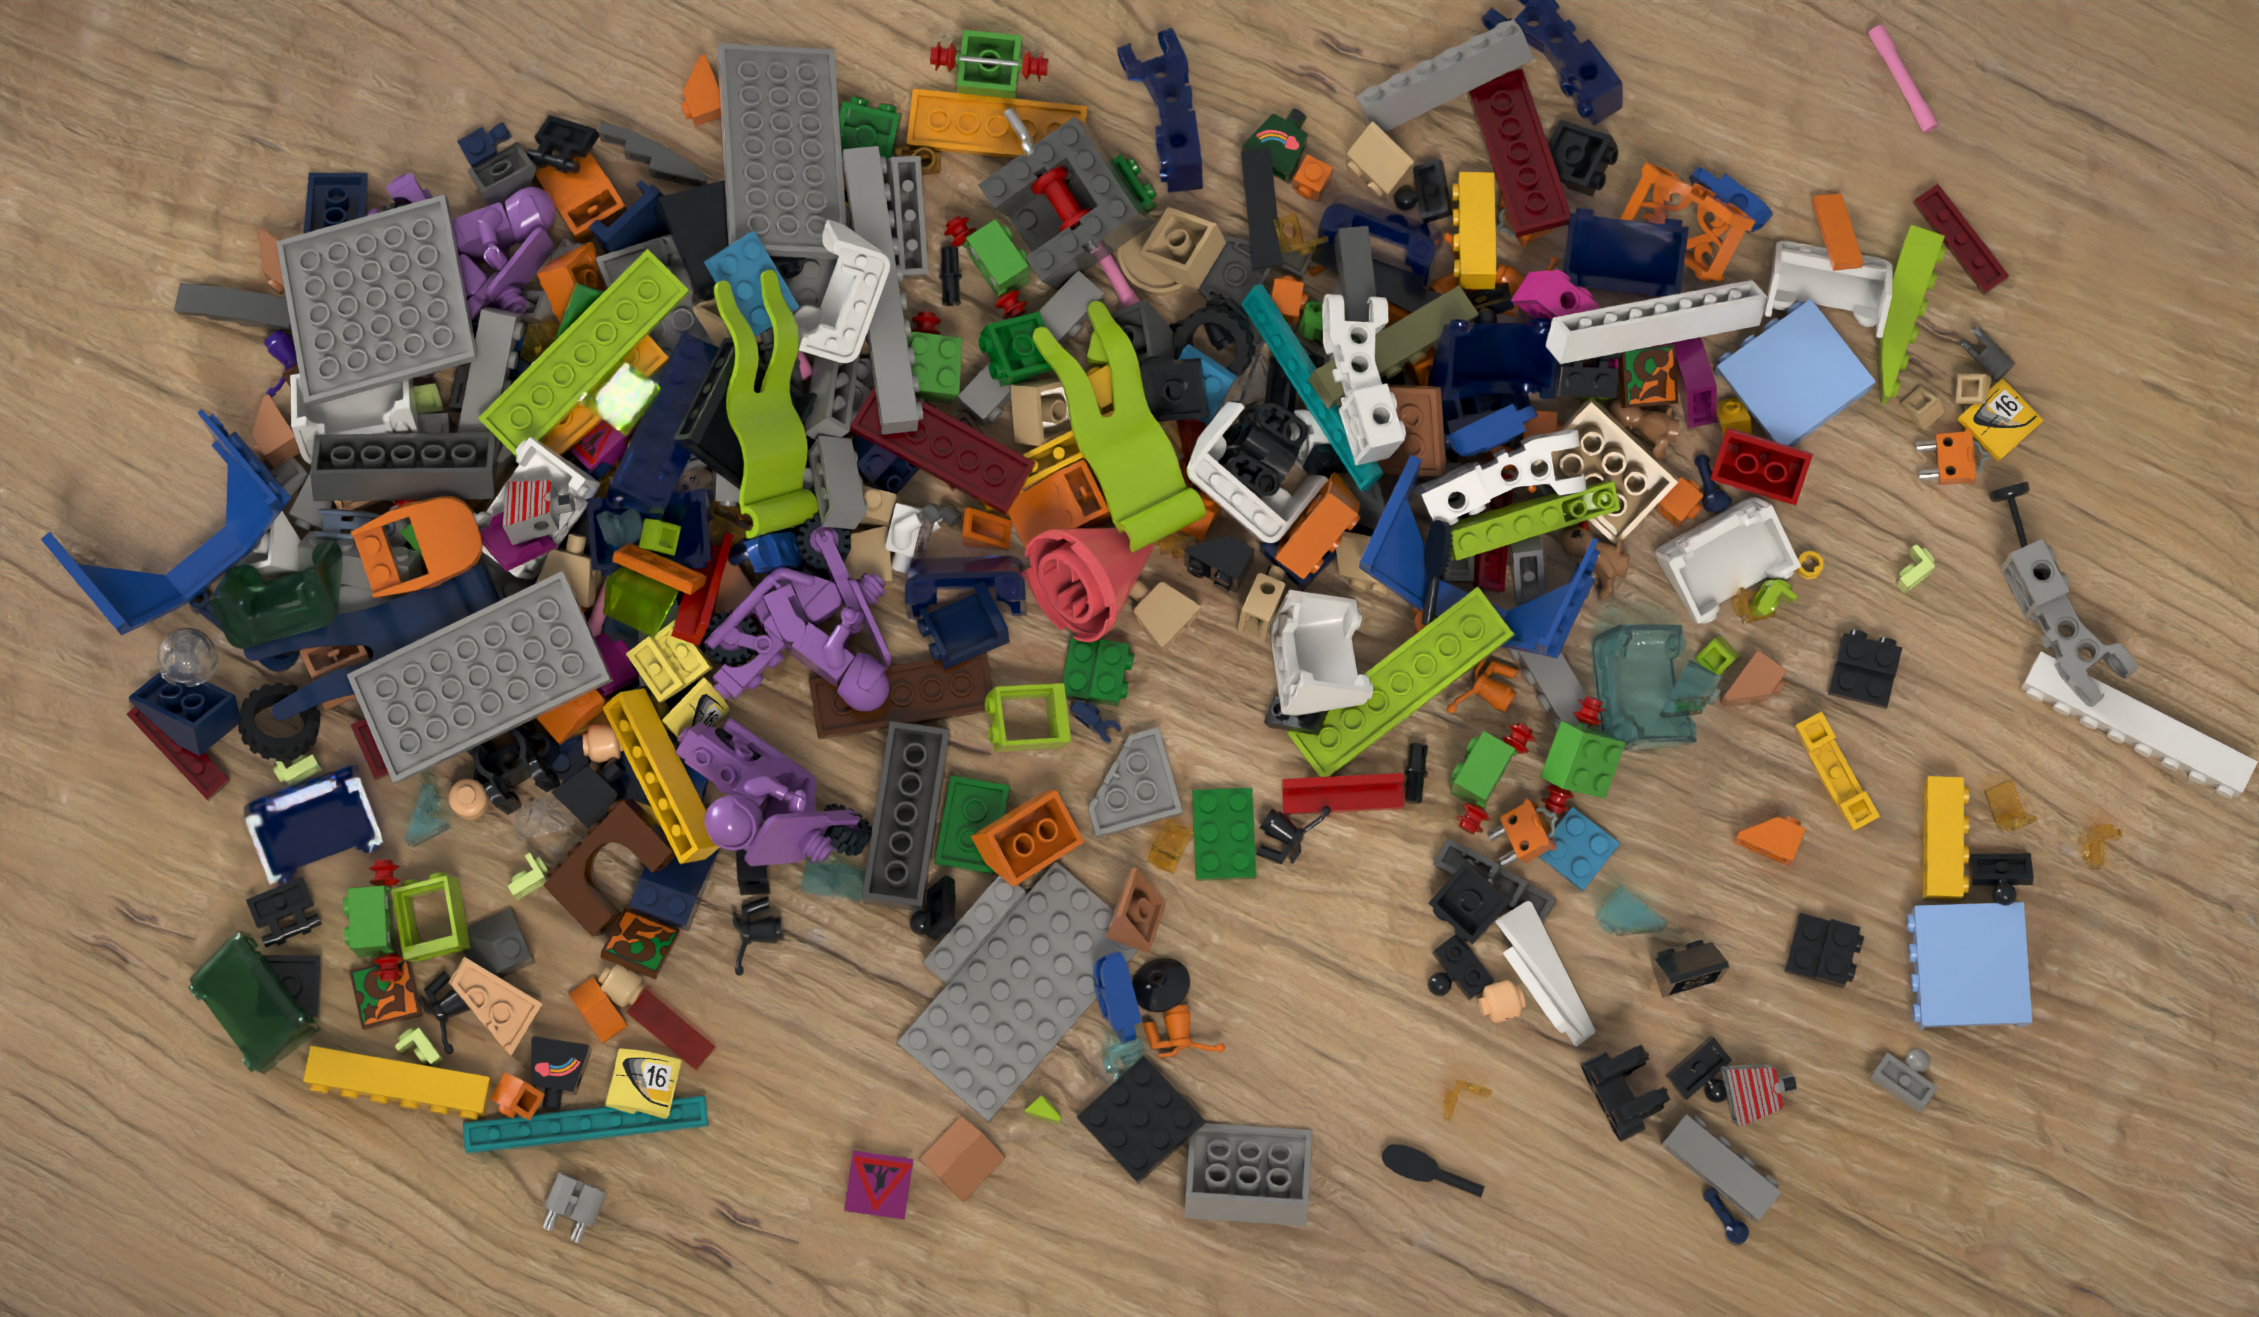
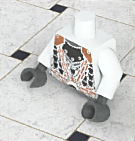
(912, 530)

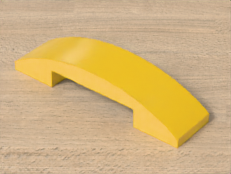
(1835, 772)

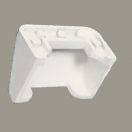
(842, 321)
(375, 411)
(542, 463)
(1727, 554)
(1317, 654)

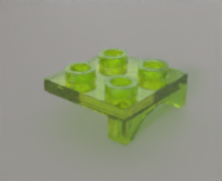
(621, 397)

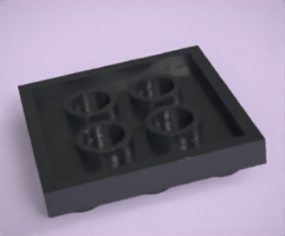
(1140, 1120)

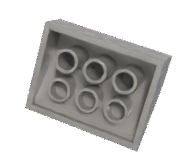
(1249, 1174)

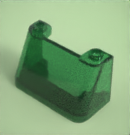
(263, 611)
(251, 1003)

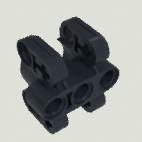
(1261, 449)
(502, 783)
(1614, 1096)

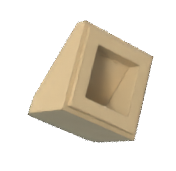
(1972, 388)
(1922, 407)

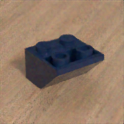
(881, 468)

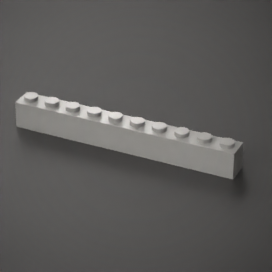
(888, 329)

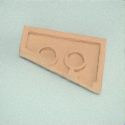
(495, 1002)

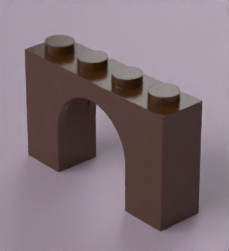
(574, 881)

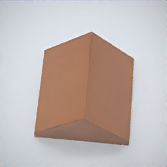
(1136, 913)
(962, 1158)

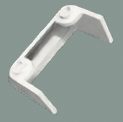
(1806, 273)
(1264, 517)

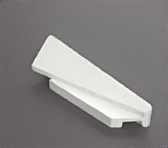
(1544, 973)

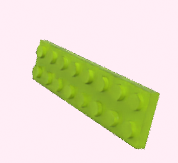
(585, 353)
(1408, 681)

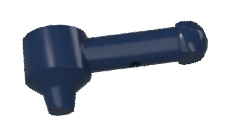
(1713, 499)
(1736, 1231)

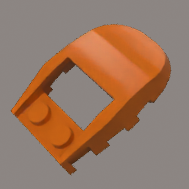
(445, 535)

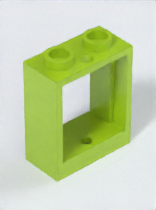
(1056, 714)
(406, 921)

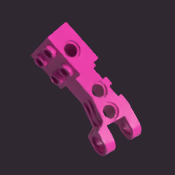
(1552, 295)

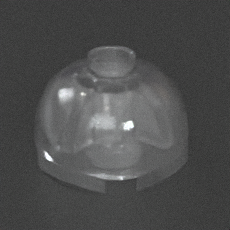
(187, 657)

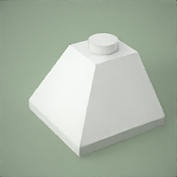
(276, 551)

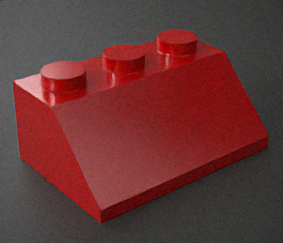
(1761, 466)

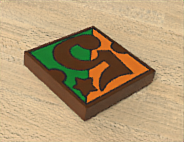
(1648, 376)
(640, 943)
(384, 1001)

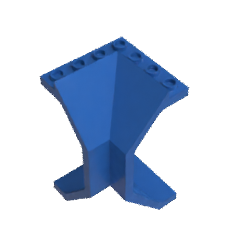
(1398, 562)
(137, 598)

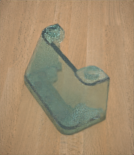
(1634, 682)

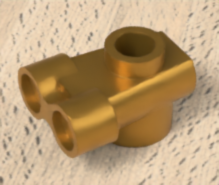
(925, 154)

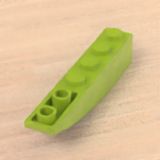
(1909, 284)
(1530, 519)

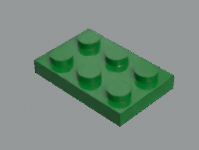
(967, 810)
(1224, 834)

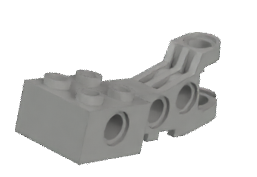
(2049, 604)

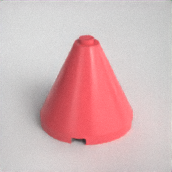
(1083, 577)

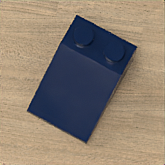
(335, 199)
(188, 715)
(674, 892)

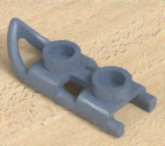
(333, 523)

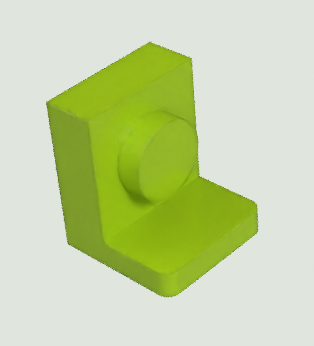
(1766, 598)

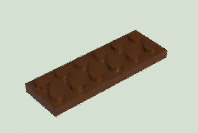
(916, 695)

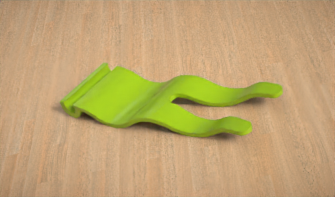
(766, 421)
(1130, 446)

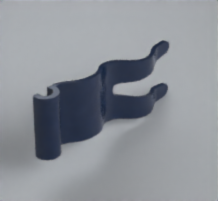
(383, 630)

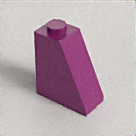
(1695, 383)

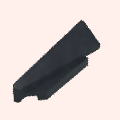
(1391, 282)

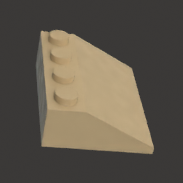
(1613, 454)

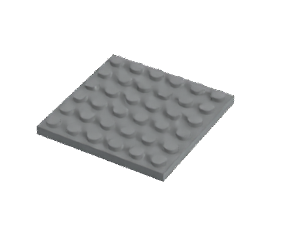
(376, 300)

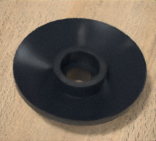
(1168, 991)

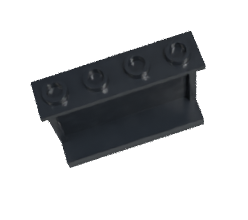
(700, 230)
(706, 425)

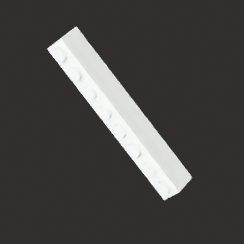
(1656, 321)
(2145, 729)

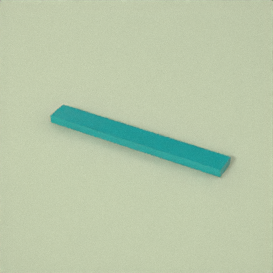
(1299, 369)
(580, 1126)

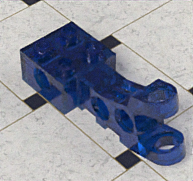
(1580, 65)
(1177, 129)

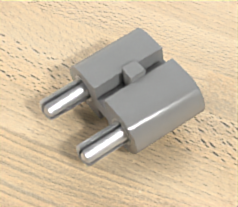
(574, 1200)

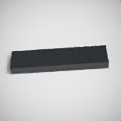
(1261, 208)

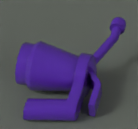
(283, 349)

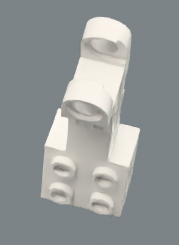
(1369, 406)
(1481, 483)

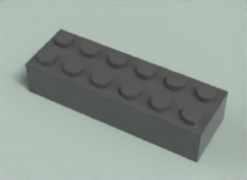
(403, 466)
(906, 816)

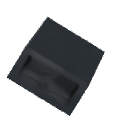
(1220, 560)

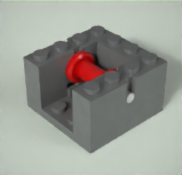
(1063, 223)

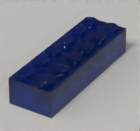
(653, 460)

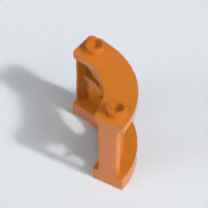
(1726, 217)

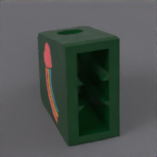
(1284, 141)

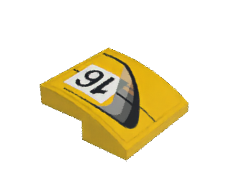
(2001, 421)

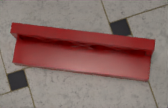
(697, 608)
(1343, 793)

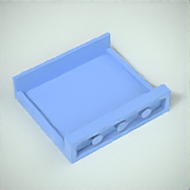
(1795, 374)
(1969, 965)

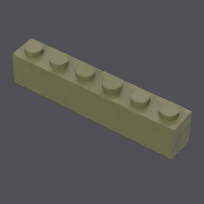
(1401, 342)

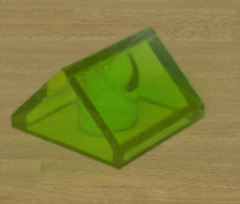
(637, 600)

